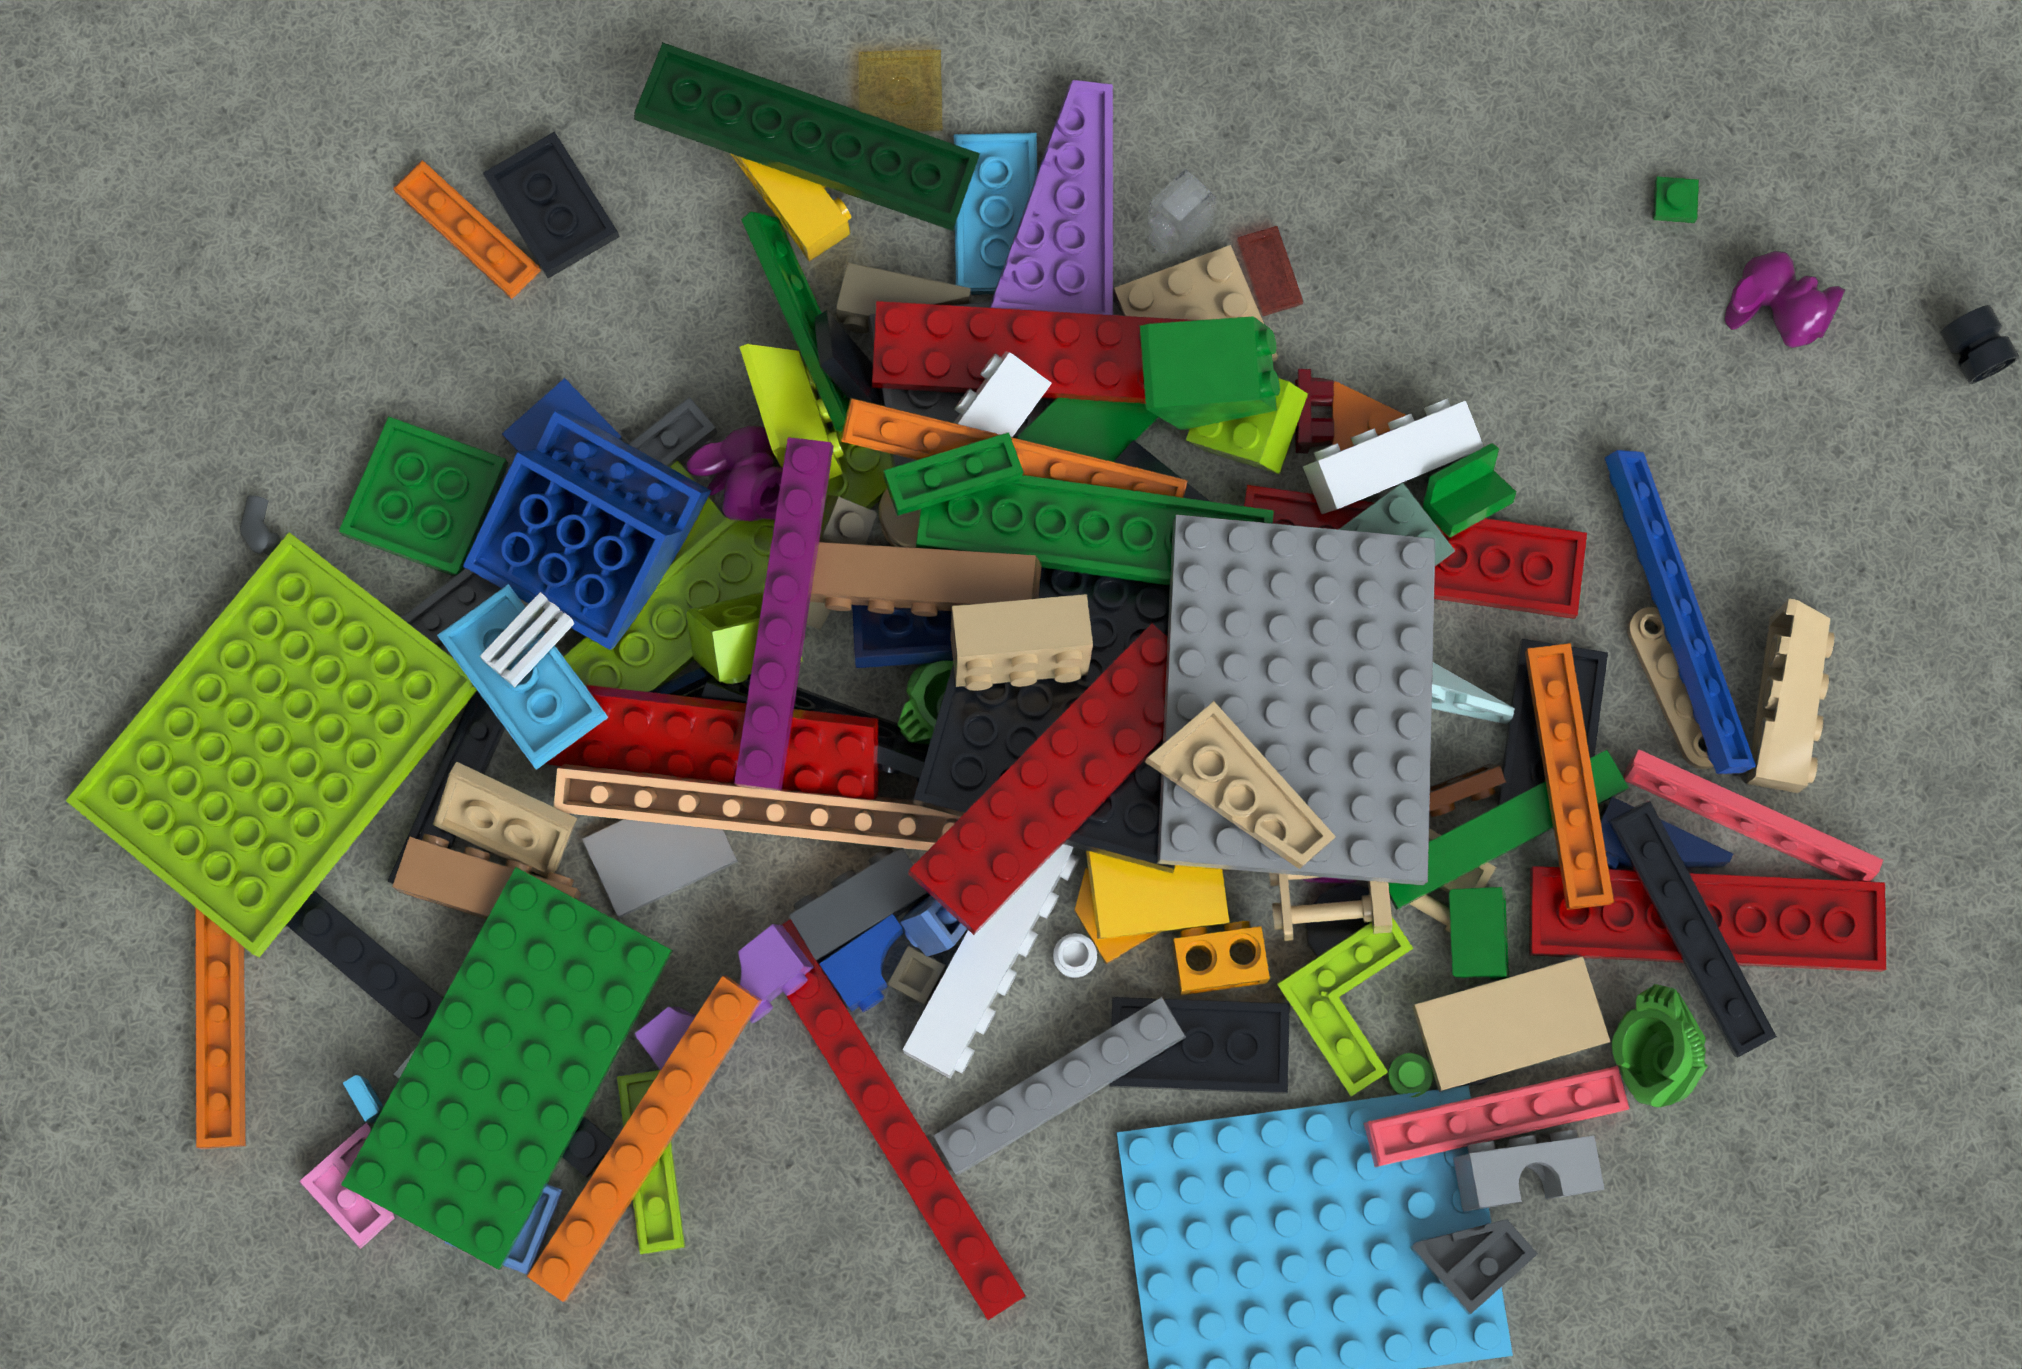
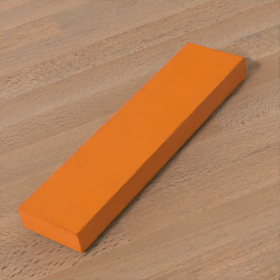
(467, 229)

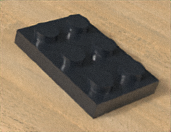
(551, 205)

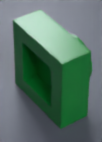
(1676, 199)

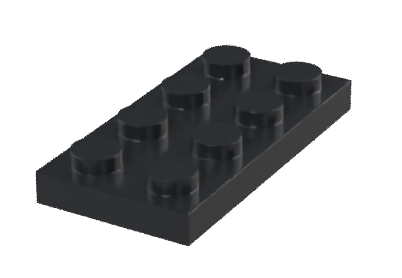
(1522, 754)
(1224, 1050)

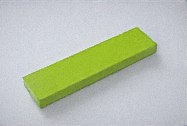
(657, 1200)

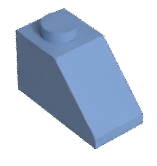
(931, 927)

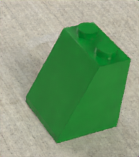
(1209, 370)

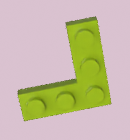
(1316, 993)

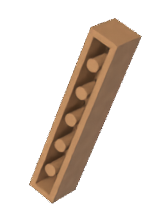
(919, 578)

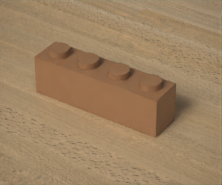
(460, 879)

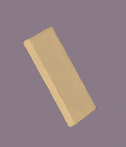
(1511, 1024)

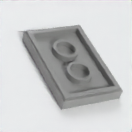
(653, 859)

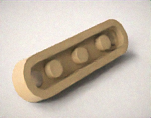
(1663, 675)

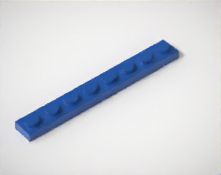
(1680, 613)

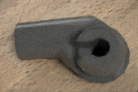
(254, 529)

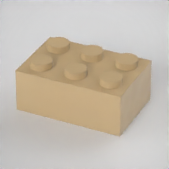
(1021, 641)

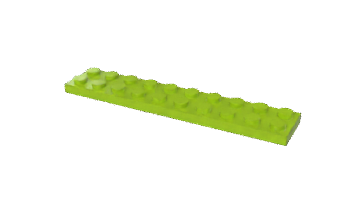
(718, 568)

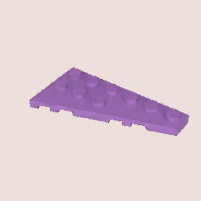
(1066, 230)

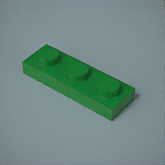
(953, 474)

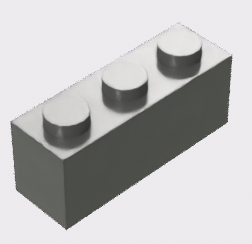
(857, 903)

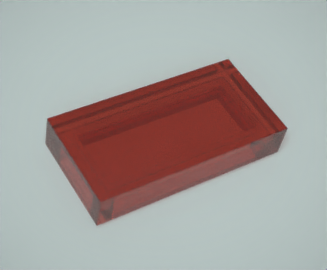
(1270, 271)

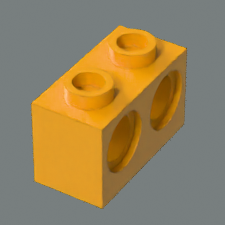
(1223, 971)

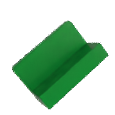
(1467, 492)
(1479, 933)

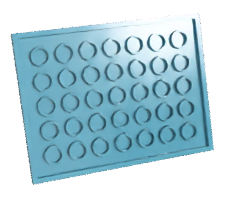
(1293, 1250)

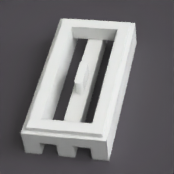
(513, 632)

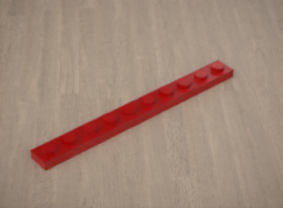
(903, 1140)

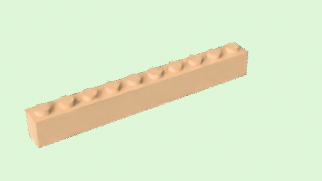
(746, 809)

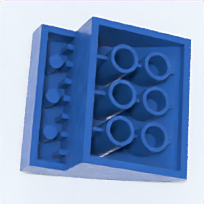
(586, 526)

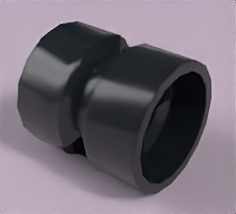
(1979, 344)

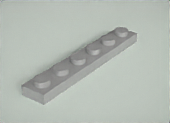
(1059, 1086)

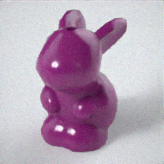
(1797, 305)
(744, 471)

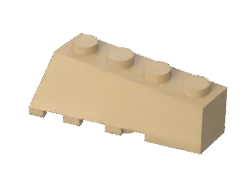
(1790, 698)

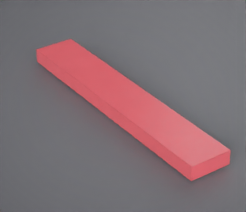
(1751, 818)
(1496, 1116)

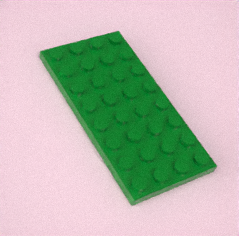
(507, 1068)

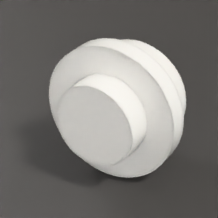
(1075, 955)

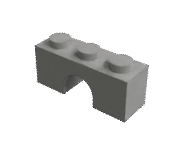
(1491, 1175)

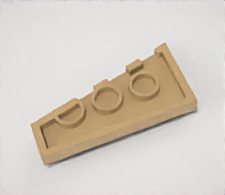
(1239, 783)

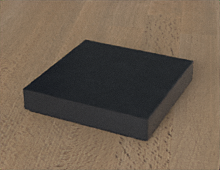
(844, 360)

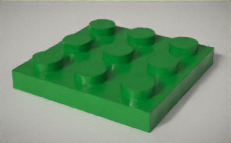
(423, 497)

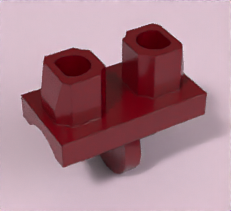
(1314, 431)

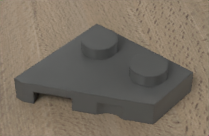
(1475, 1260)

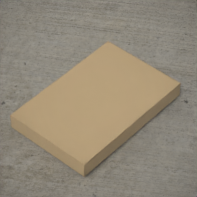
(504, 820)

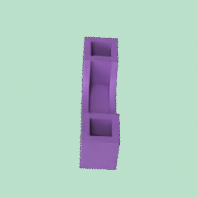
(768, 967)

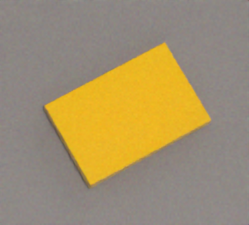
(1147, 900)

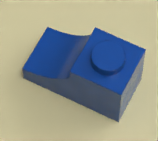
(859, 965)

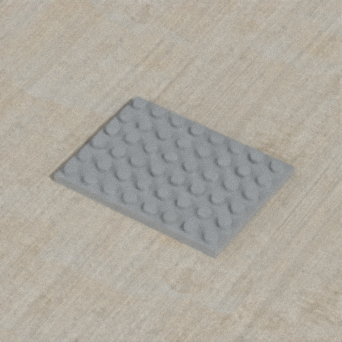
(1326, 670)

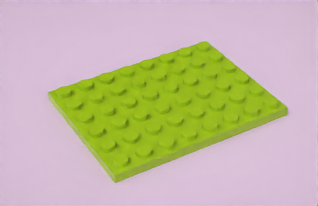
(273, 744)

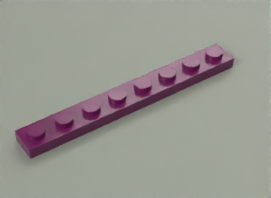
(784, 614)

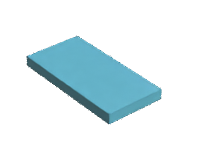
(992, 205)
(547, 706)

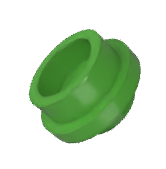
(1410, 1074)

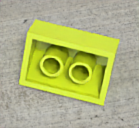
(788, 400)

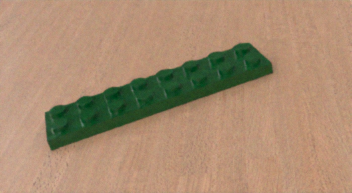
(806, 136)

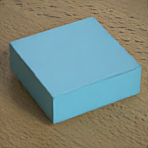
(364, 1098)

